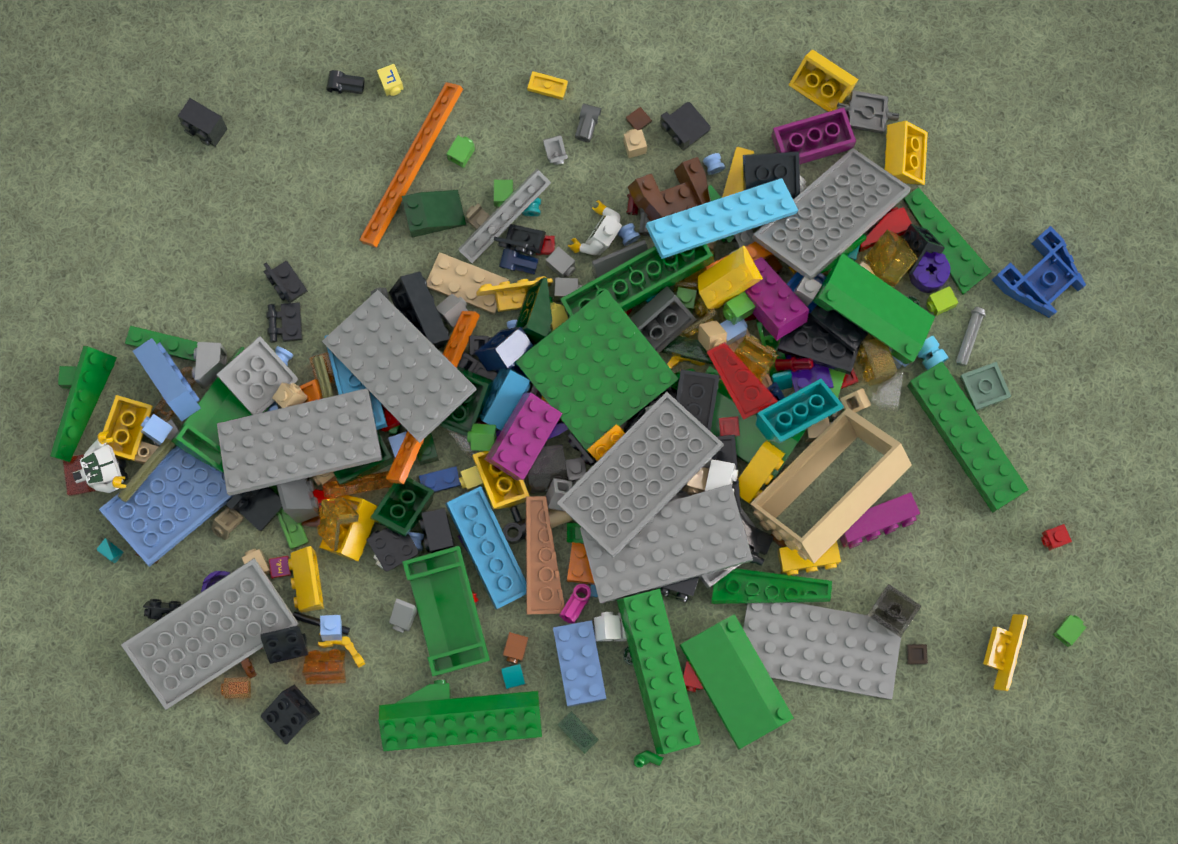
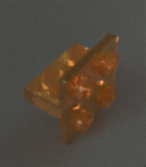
(325, 667)

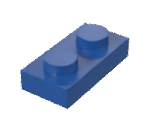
(441, 479)

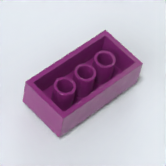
(816, 136)
(776, 303)
(523, 436)
(881, 519)

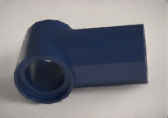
(515, 261)

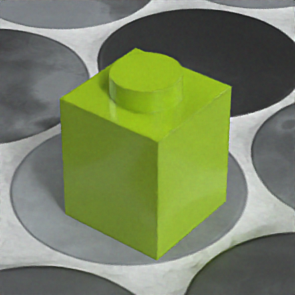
(941, 301)

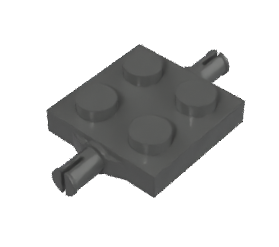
(868, 111)

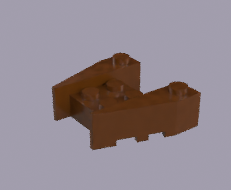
(689, 194)

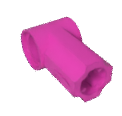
(575, 604)

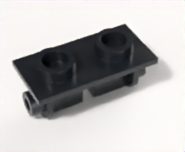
(157, 608)

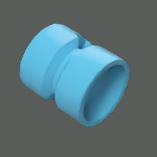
(931, 346)

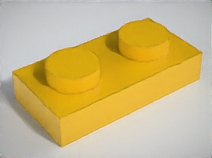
(547, 85)

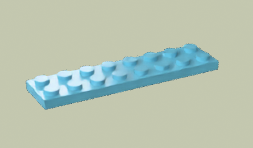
(721, 218)

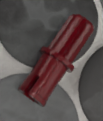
(794, 364)

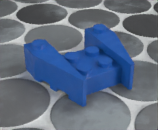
(1045, 279)

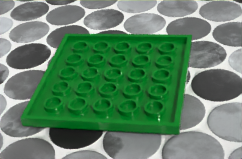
(597, 369)

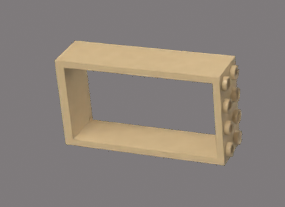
(811, 464)

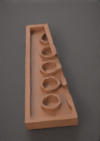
(542, 573)

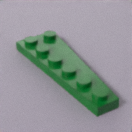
(965, 265)
(84, 393)
(766, 587)

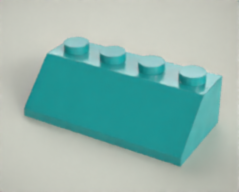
(797, 412)

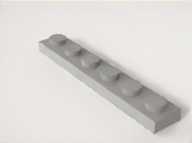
(504, 215)

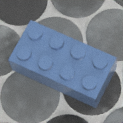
(167, 378)
(579, 663)

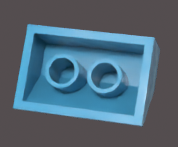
(504, 397)

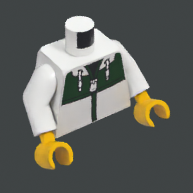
(602, 234)
(100, 466)

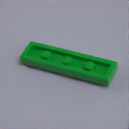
(173, 345)

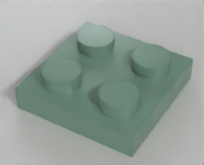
(985, 386)

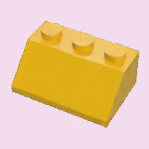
(822, 81)
(906, 152)
(728, 278)
(124, 426)
(500, 487)
(354, 535)
(306, 580)

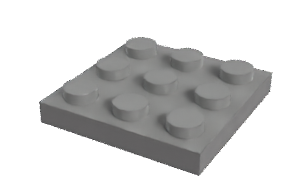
(256, 376)

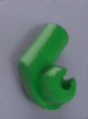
(646, 757)

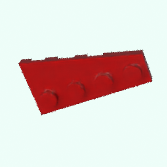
(743, 386)

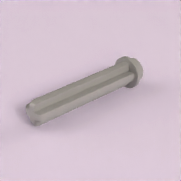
(970, 335)

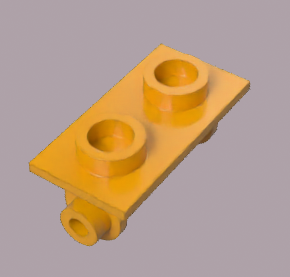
(603, 444)

